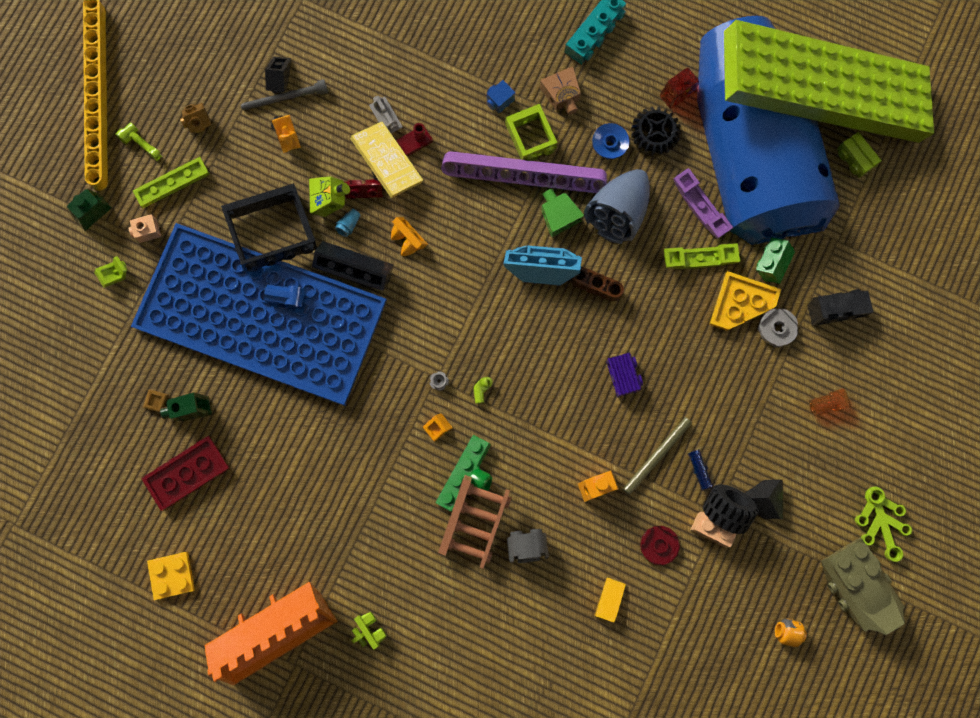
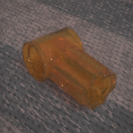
(833, 401)

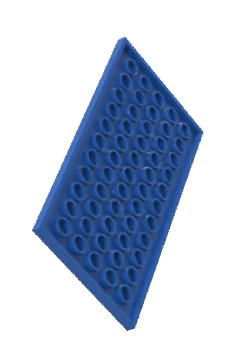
(218, 310)

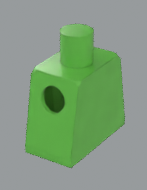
(560, 212)

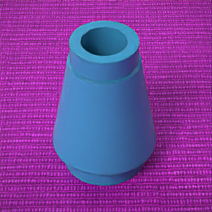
(347, 223)

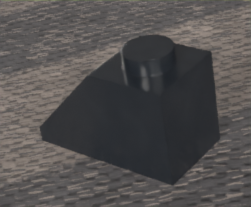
(277, 74)

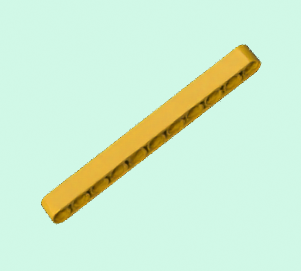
(96, 100)

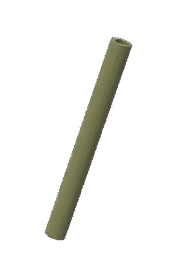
(657, 456)

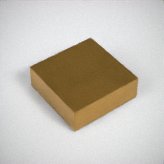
(155, 400)

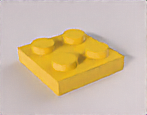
(170, 575)

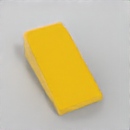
(610, 600)

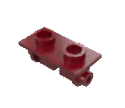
(371, 189)

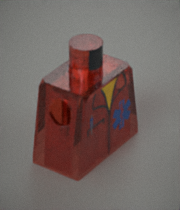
(682, 86)

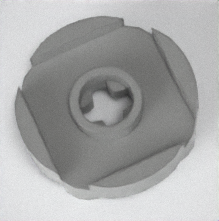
(774, 337)

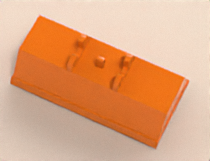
(268, 634)

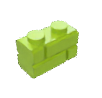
(858, 155)

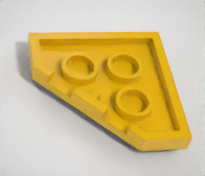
(741, 301)

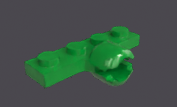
(467, 465)

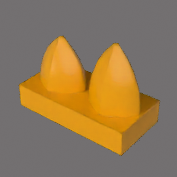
(413, 239)

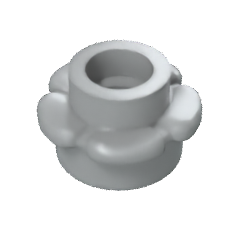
(439, 386)

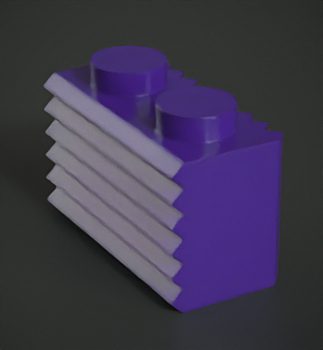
(624, 374)

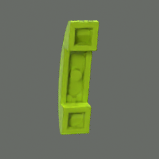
(701, 257)

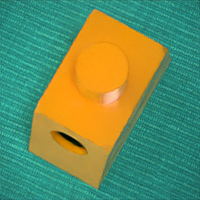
(598, 486)

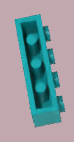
(594, 28)

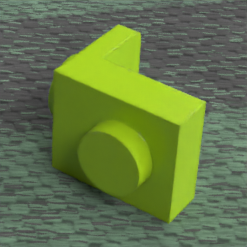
(111, 273)

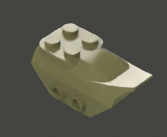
(863, 588)

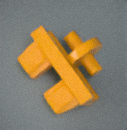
(286, 133)

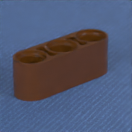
(606, 282)

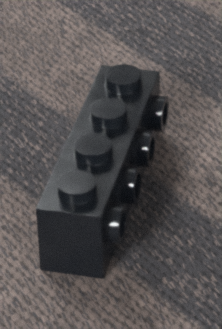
(352, 265)

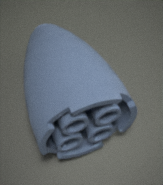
(620, 202)

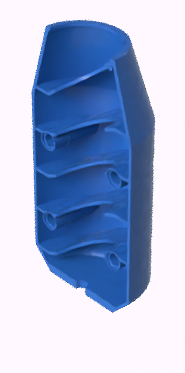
(764, 161)

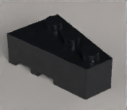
(839, 307)

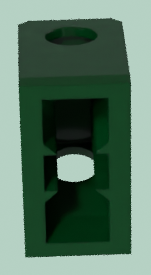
(87, 208)
(187, 407)

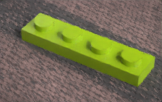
(171, 182)

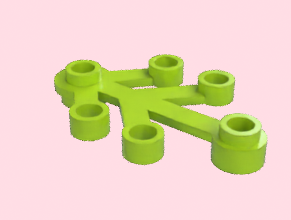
(883, 521)

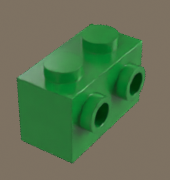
(775, 260)

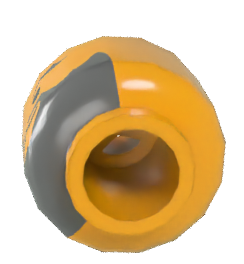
(790, 632)

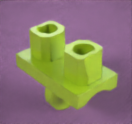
(364, 623)

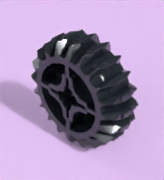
(647, 120)

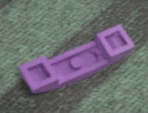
(701, 205)

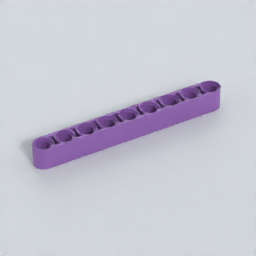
(516, 167)

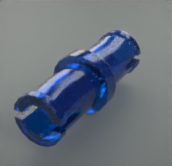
(700, 469)

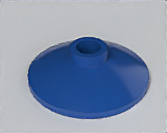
(613, 133)

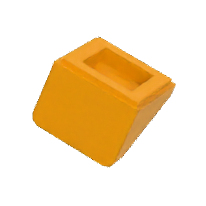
(437, 427)

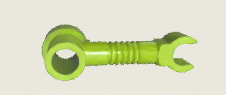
(129, 133)

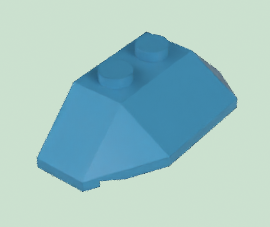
(542, 264)

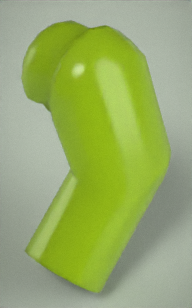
(480, 387)

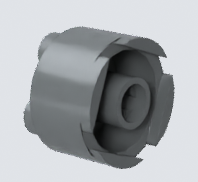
(527, 546)

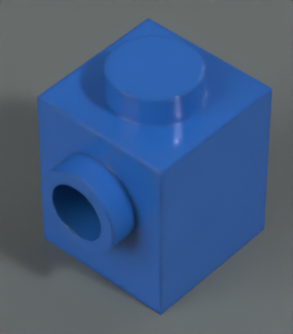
(500, 96)

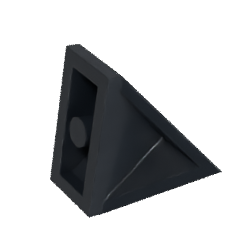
(768, 498)

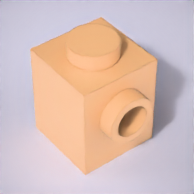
(144, 228)

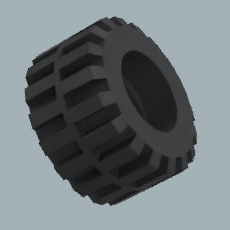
(730, 509)

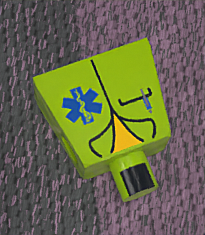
(327, 195)

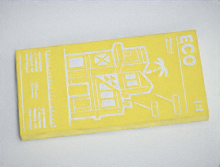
(386, 159)

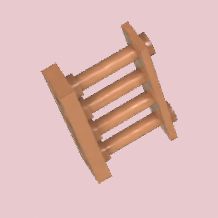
(454, 524)

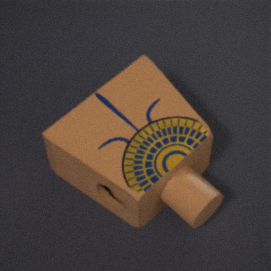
(562, 90)

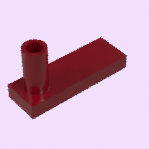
(415, 140)

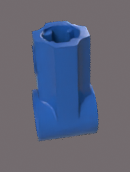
(290, 297)

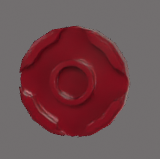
(659, 545)

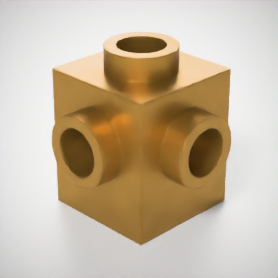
(195, 118)

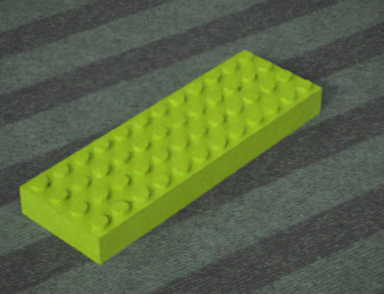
(827, 82)

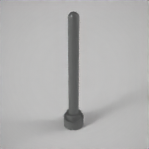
(319, 88)

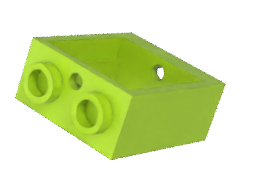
(526, 116)

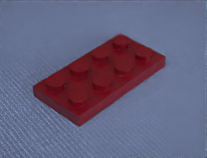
(185, 473)

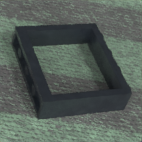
(261, 202)

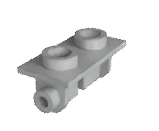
(385, 114)

